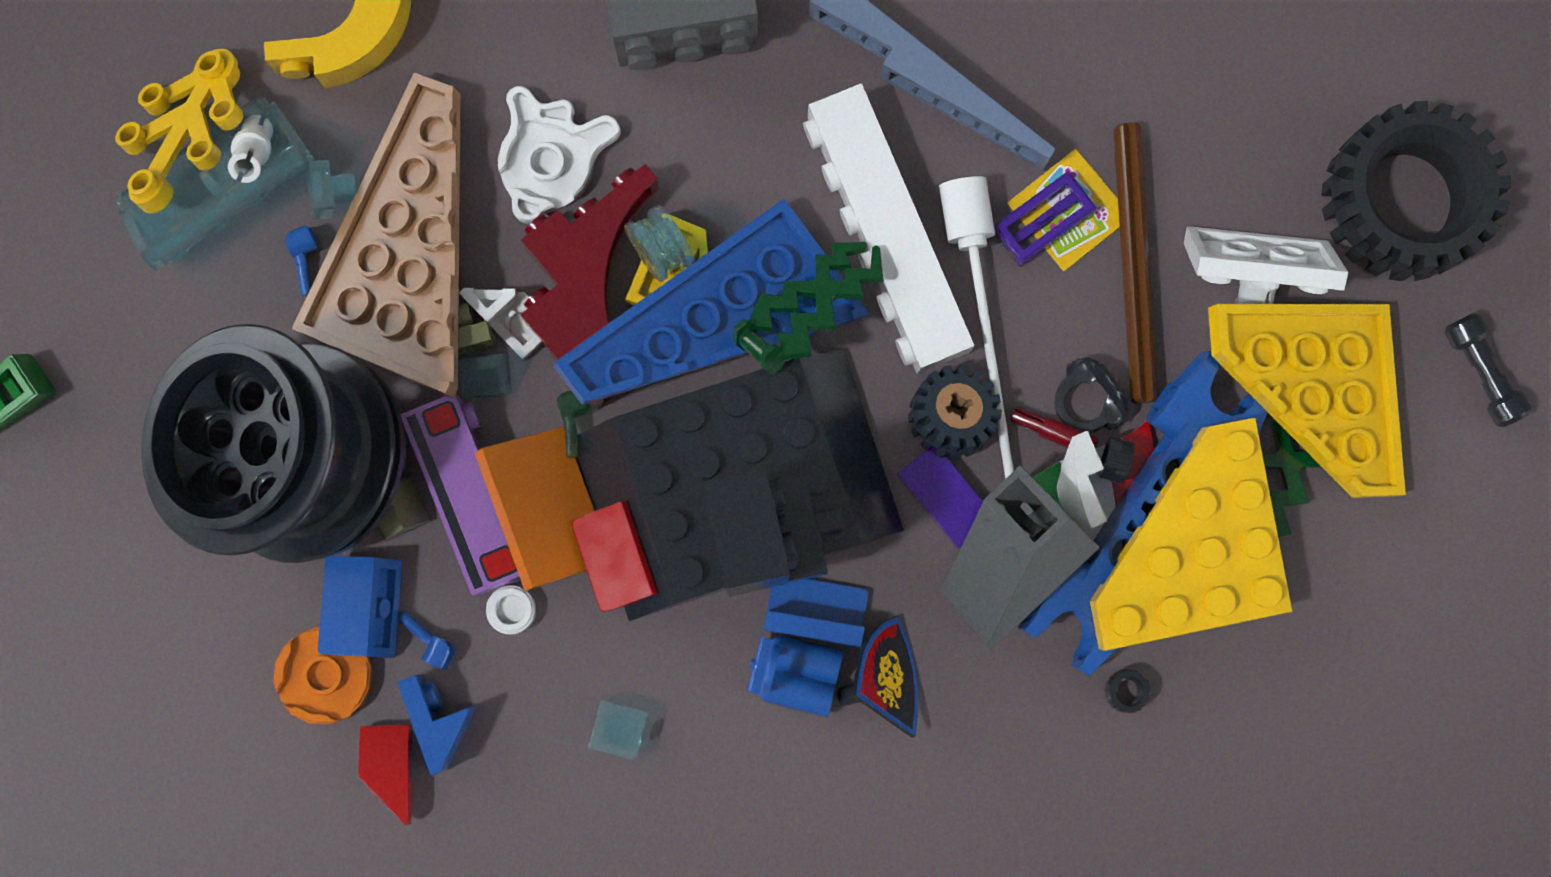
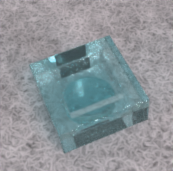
(618, 730)

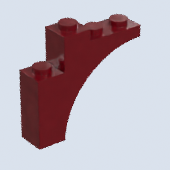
(579, 263)

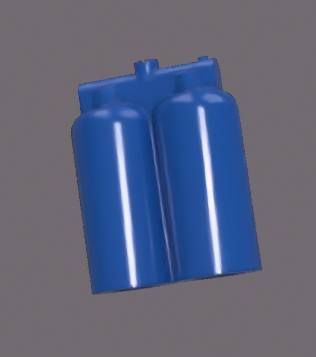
(795, 674)

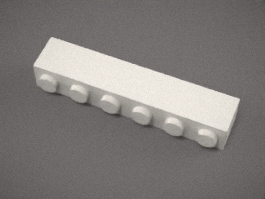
(885, 216)

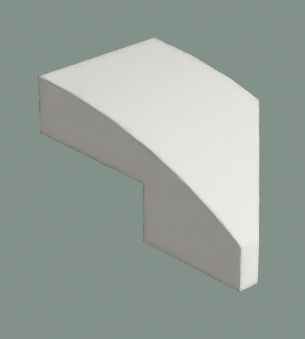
(502, 313)
(1074, 486)

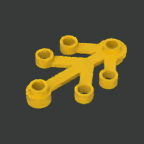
(213, 76)

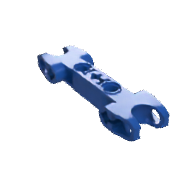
(1179, 414)

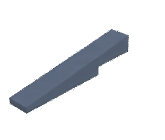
(928, 77)

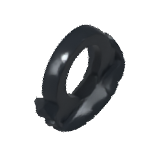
(1088, 371)

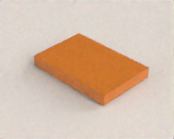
(536, 500)

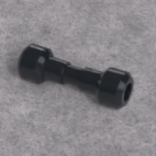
(1506, 404)

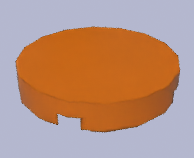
(321, 685)

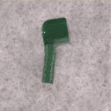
(570, 409)

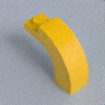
(347, 51)

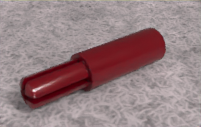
(1047, 427)

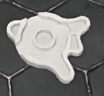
(547, 156)

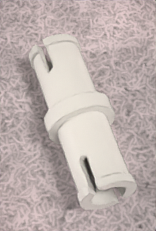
(250, 148)

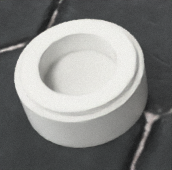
(511, 610)

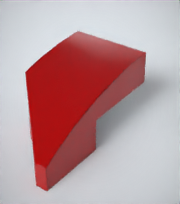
(386, 767)

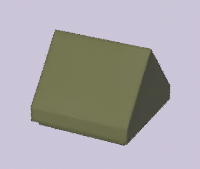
(405, 511)

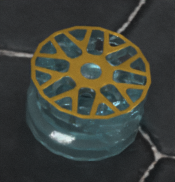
(659, 243)

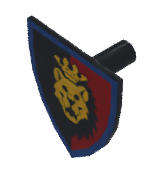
(886, 677)

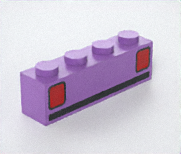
(445, 449)

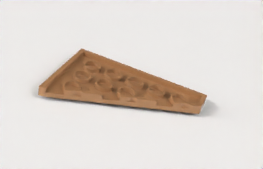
(395, 261)

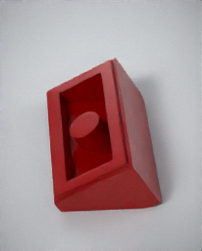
(613, 557)

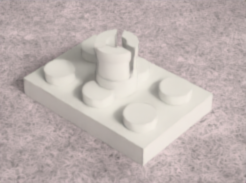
(1264, 262)

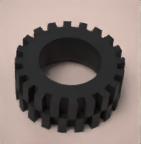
(1458, 157)

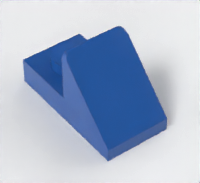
(436, 736)

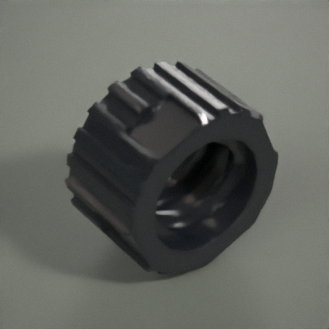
(1116, 459)
(1143, 691)

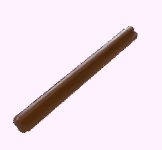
(1135, 263)

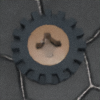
(946, 426)

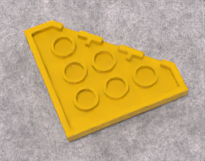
(1324, 380)
(1203, 550)

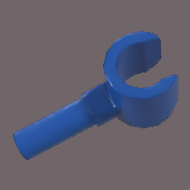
(300, 243)
(438, 652)

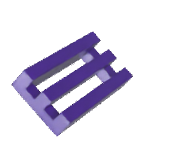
(1012, 243)

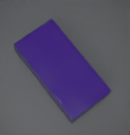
(942, 494)

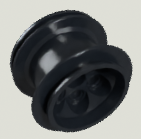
(271, 446)

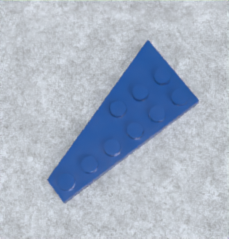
(694, 313)

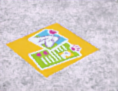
(1087, 233)

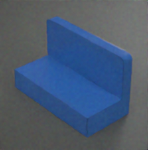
(360, 606)
(818, 611)

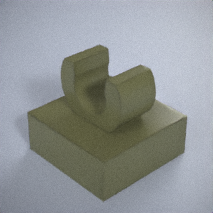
(471, 335)

